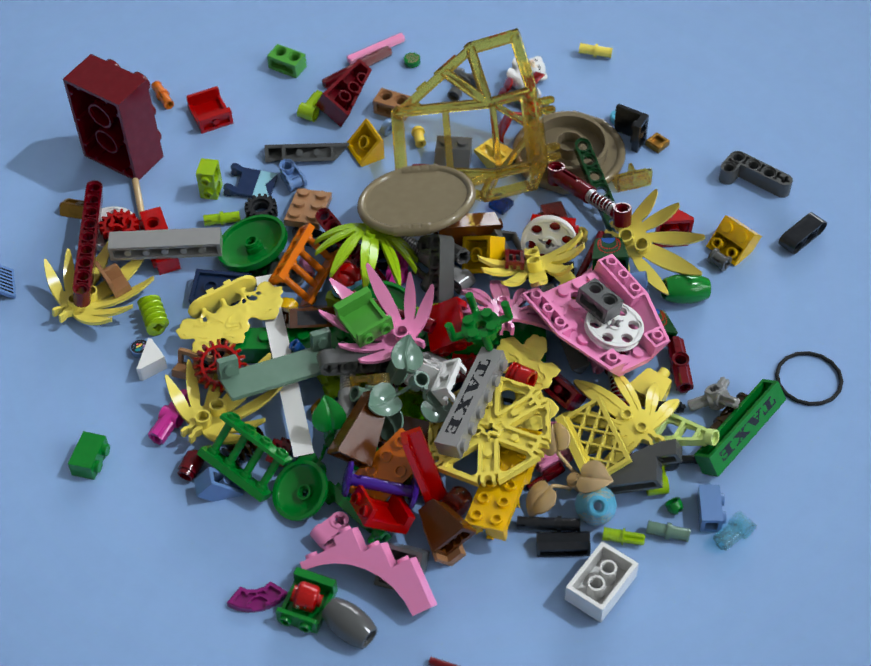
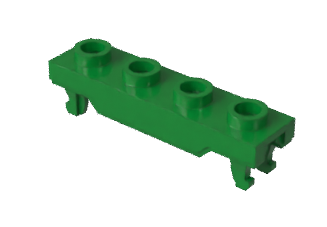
(334, 494)

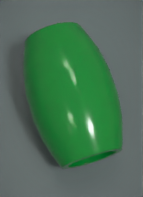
(687, 289)

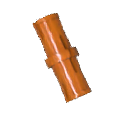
(162, 94)

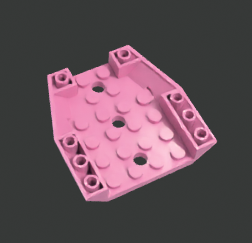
(567, 317)

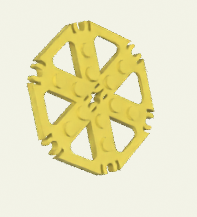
(503, 435)

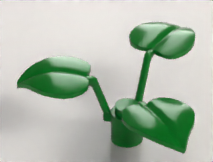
(327, 418)

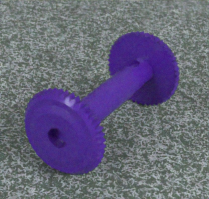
(380, 485)

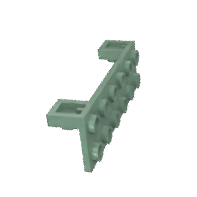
(273, 372)

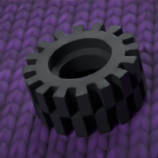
(261, 202)

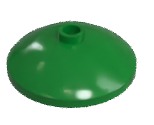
(291, 490)

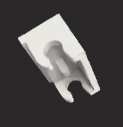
(446, 380)

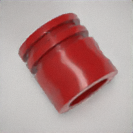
(522, 374)

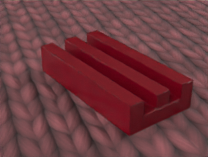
(514, 263)

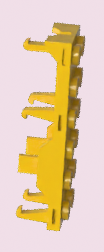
(495, 505)

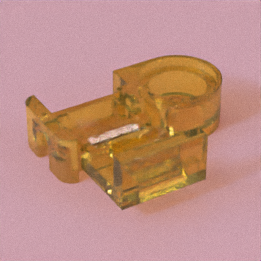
(371, 379)

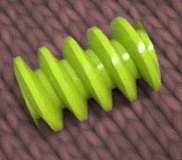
(153, 314)

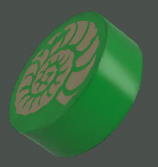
(412, 60)

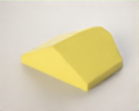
(486, 153)

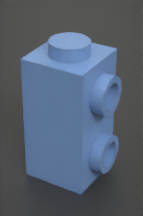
(710, 508)

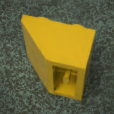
(734, 239)

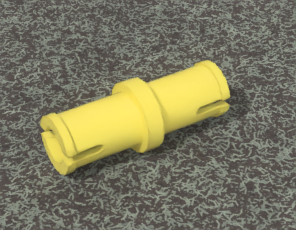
(595, 50)

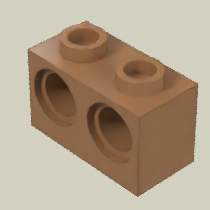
(387, 100)

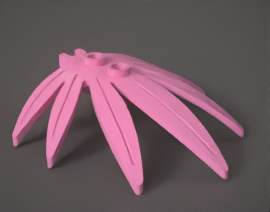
(501, 293)
(409, 325)

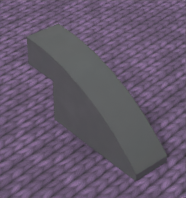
(646, 468)

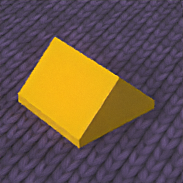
(366, 144)

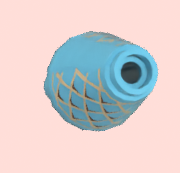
(586, 512)

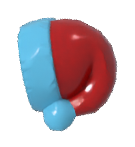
(347, 275)

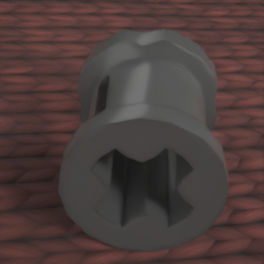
(719, 259)

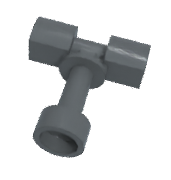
(454, 93)

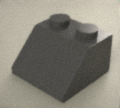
(460, 148)

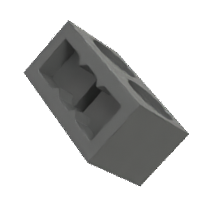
(599, 301)

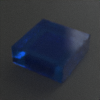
(501, 205)

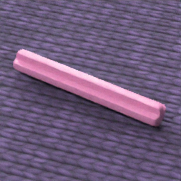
(391, 41)

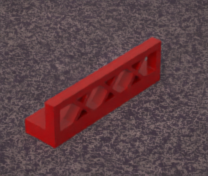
(423, 464)

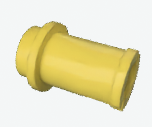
(418, 134)

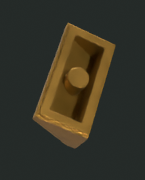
(71, 208)

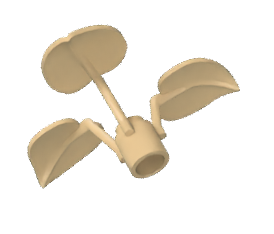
(591, 478)

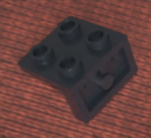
(633, 124)

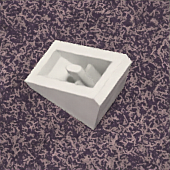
(151, 361)

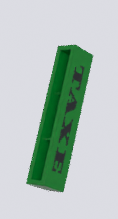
(741, 427)

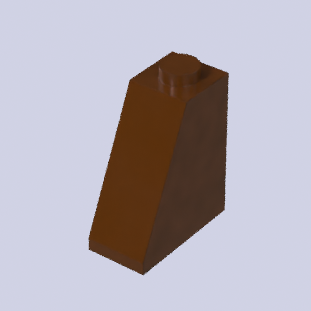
(444, 527)

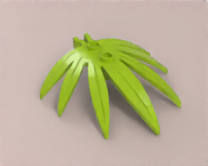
(369, 249)

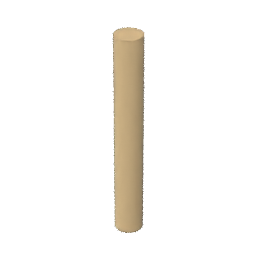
(138, 196)

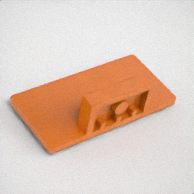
(388, 464)

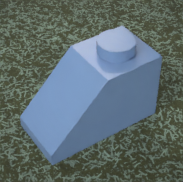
(215, 486)

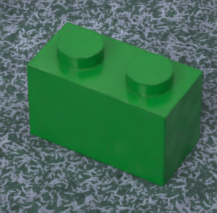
(89, 455)

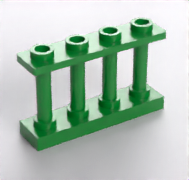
(228, 466)

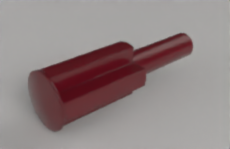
(548, 474)

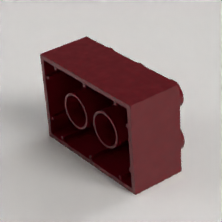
(114, 116)

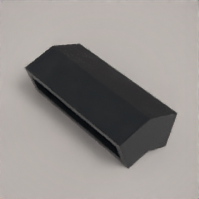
(563, 544)

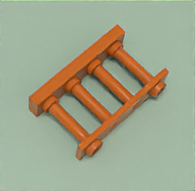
(289, 262)

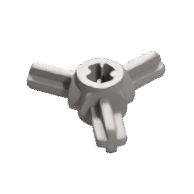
(715, 397)

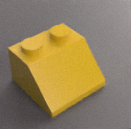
(485, 246)

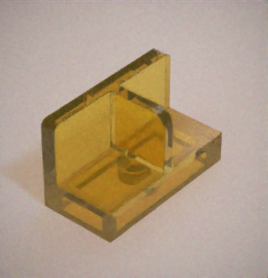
(632, 179)

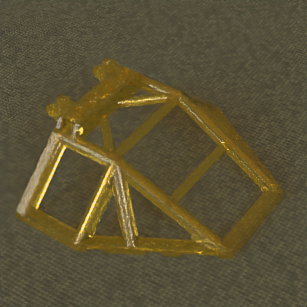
(531, 119)

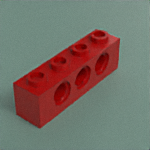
(154, 220)

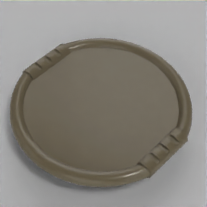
(566, 129)
(416, 200)

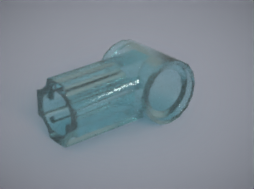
(738, 527)

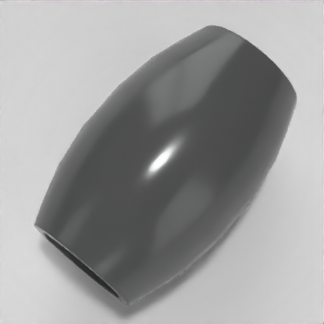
(349, 622)

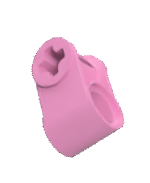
(325, 531)

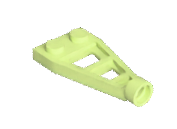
(702, 436)

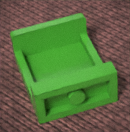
(363, 317)

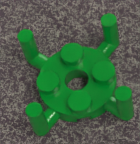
(484, 317)

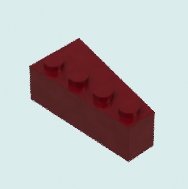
(343, 93)

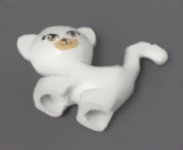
(536, 64)

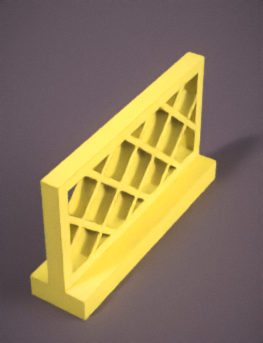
(576, 445)

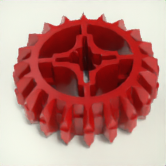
(210, 369)

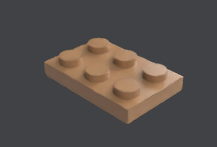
(304, 207)

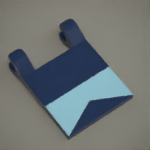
(251, 182)

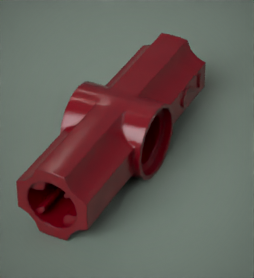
(679, 364)

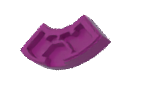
(257, 599)

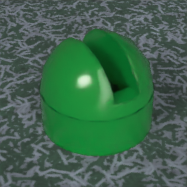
(674, 505)

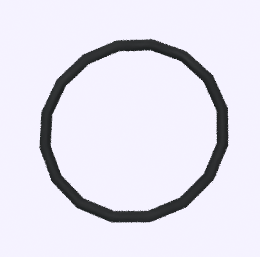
(816, 355)

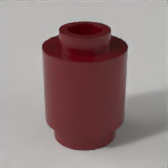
(190, 465)

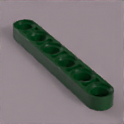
(593, 169)

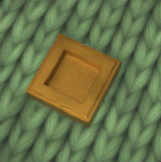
(657, 142)

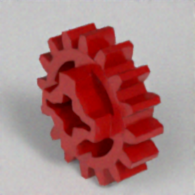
(118, 222)

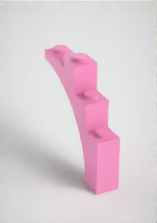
(404, 576)

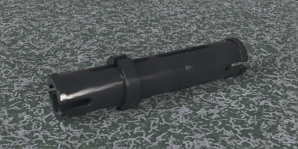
(548, 523)

